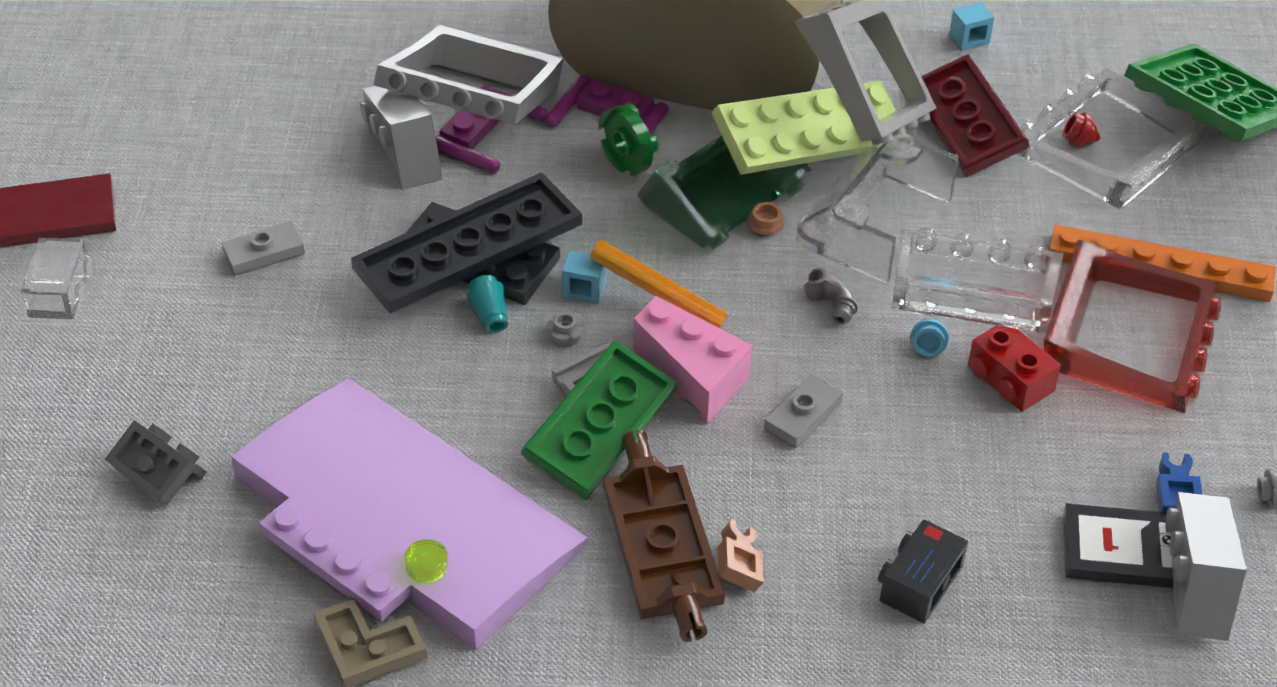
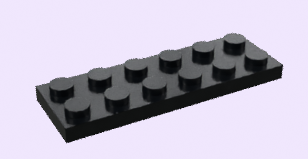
(465, 242)

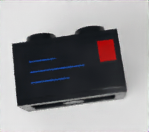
(922, 570)

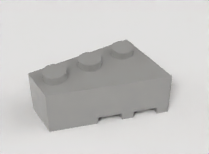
(405, 135)
(1205, 565)

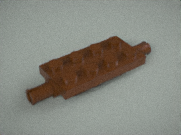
(662, 539)

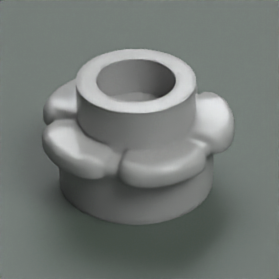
(565, 329)
(1268, 488)

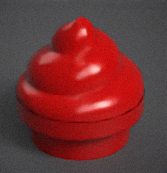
(1080, 130)

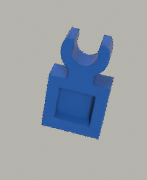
(1174, 480)

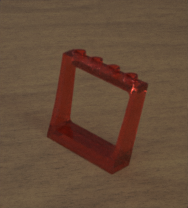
(1096, 264)

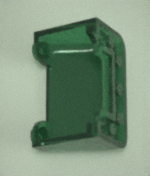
(709, 195)

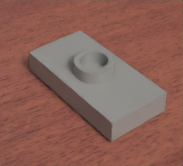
(263, 248)
(803, 410)

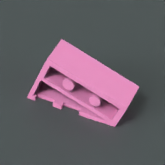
(693, 353)

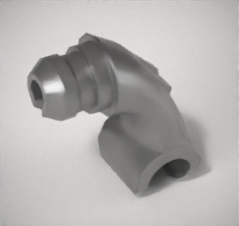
(824, 285)

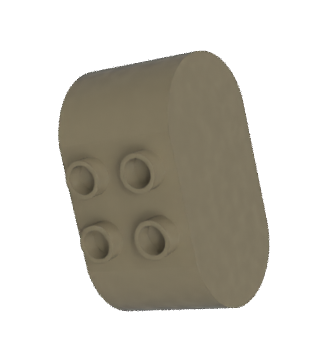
(690, 48)

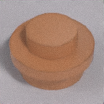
(766, 219)

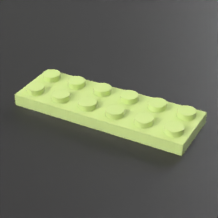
(794, 128)

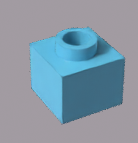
(971, 26)
(583, 278)

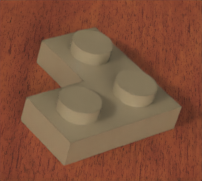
(367, 653)

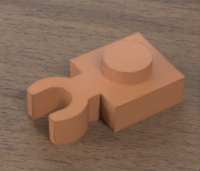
(738, 560)

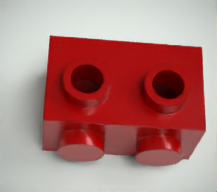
(1014, 366)

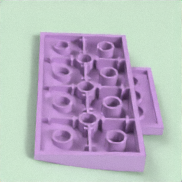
(369, 482)

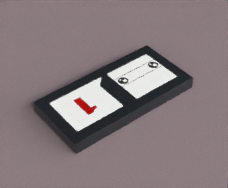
(1117, 545)

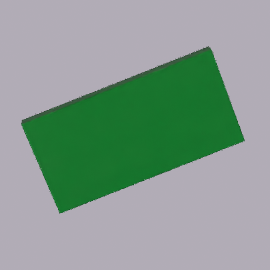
(586, 429)

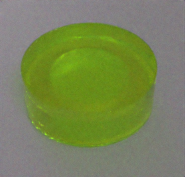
(426, 560)

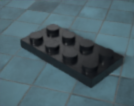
(518, 274)

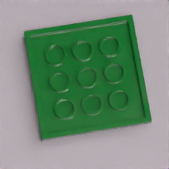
(1209, 90)

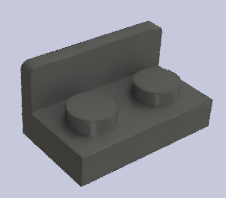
(152, 462)

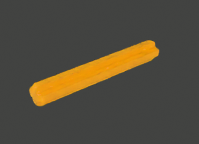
(656, 283)

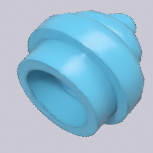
(929, 337)

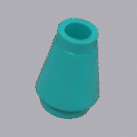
(488, 301)

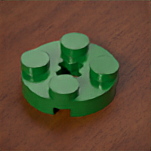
(627, 139)

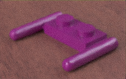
(600, 96)
(467, 129)

